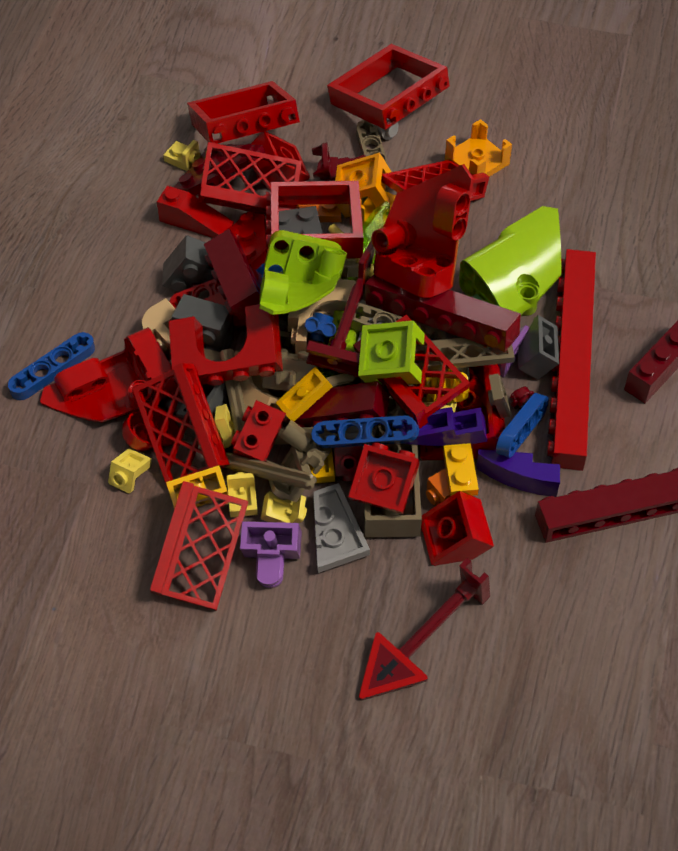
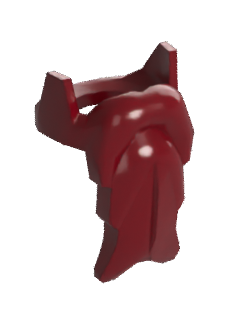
(327, 165)

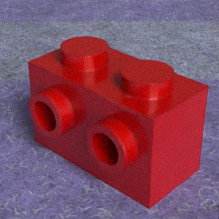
(259, 431)

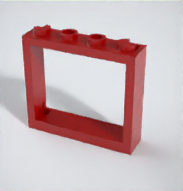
(345, 88)
(243, 112)
(318, 193)

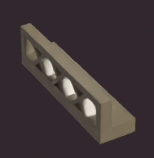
(465, 354)

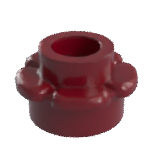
(520, 397)

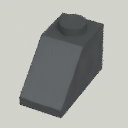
(539, 348)

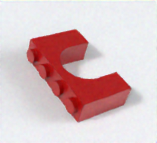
(259, 355)

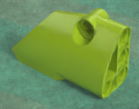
(518, 264)
(302, 277)

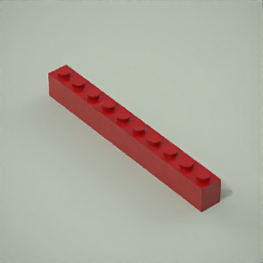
(574, 366)

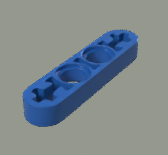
(49, 363)
(522, 425)
(365, 428)

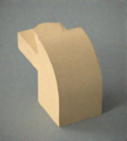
(158, 319)

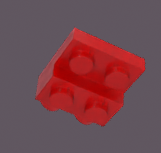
(384, 477)

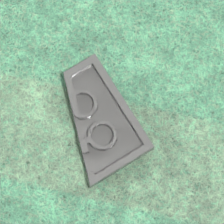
(336, 530)

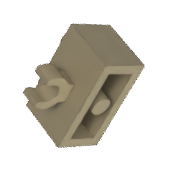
(293, 371)

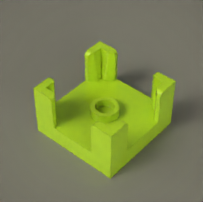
(389, 352)

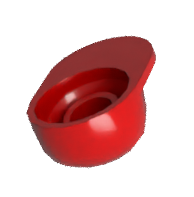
(136, 434)

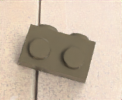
(286, 491)

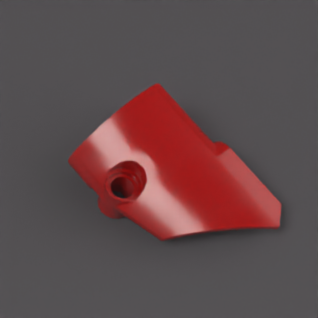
(423, 234)
(104, 388)

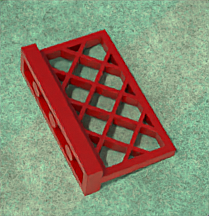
(410, 177)
(240, 199)
(405, 395)
(197, 411)
(175, 538)

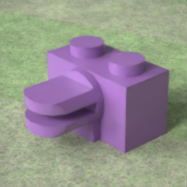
(270, 545)

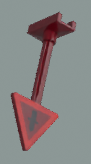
(335, 356)
(390, 667)

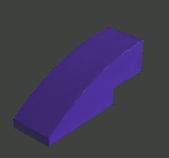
(451, 428)
(520, 472)

